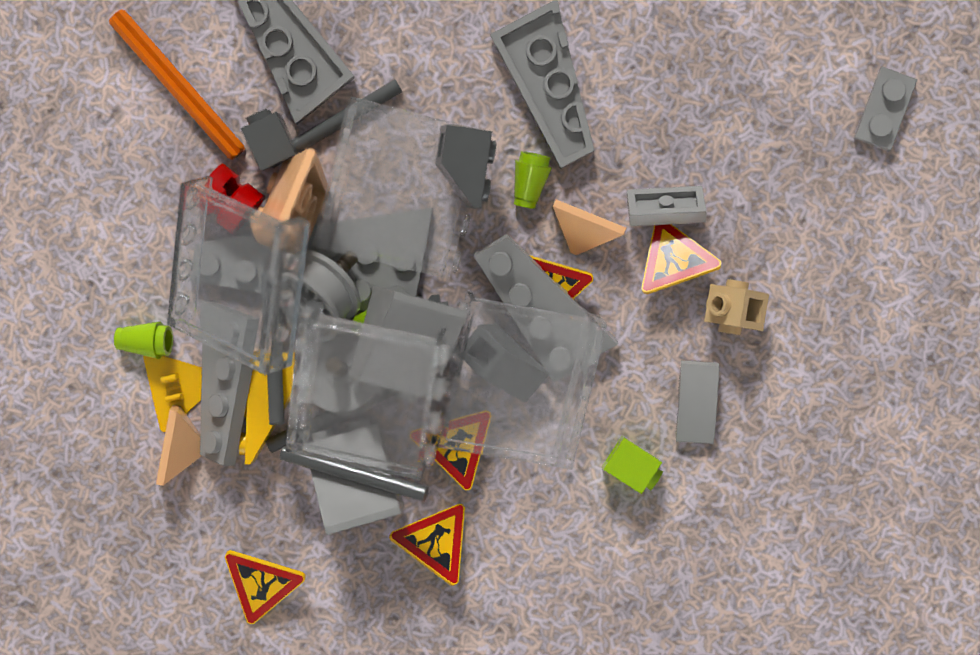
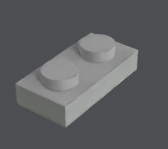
(885, 108)
(666, 206)

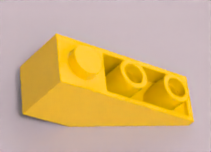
(257, 413)

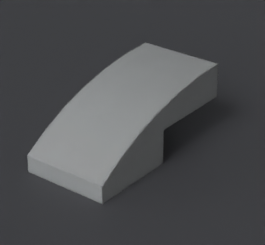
(697, 402)

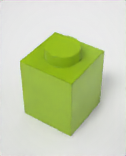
(633, 465)

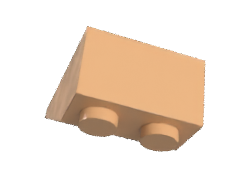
(297, 189)

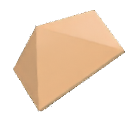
(583, 229)
(180, 445)

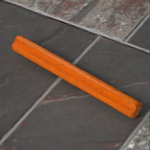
(176, 84)

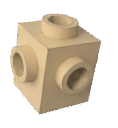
(736, 307)

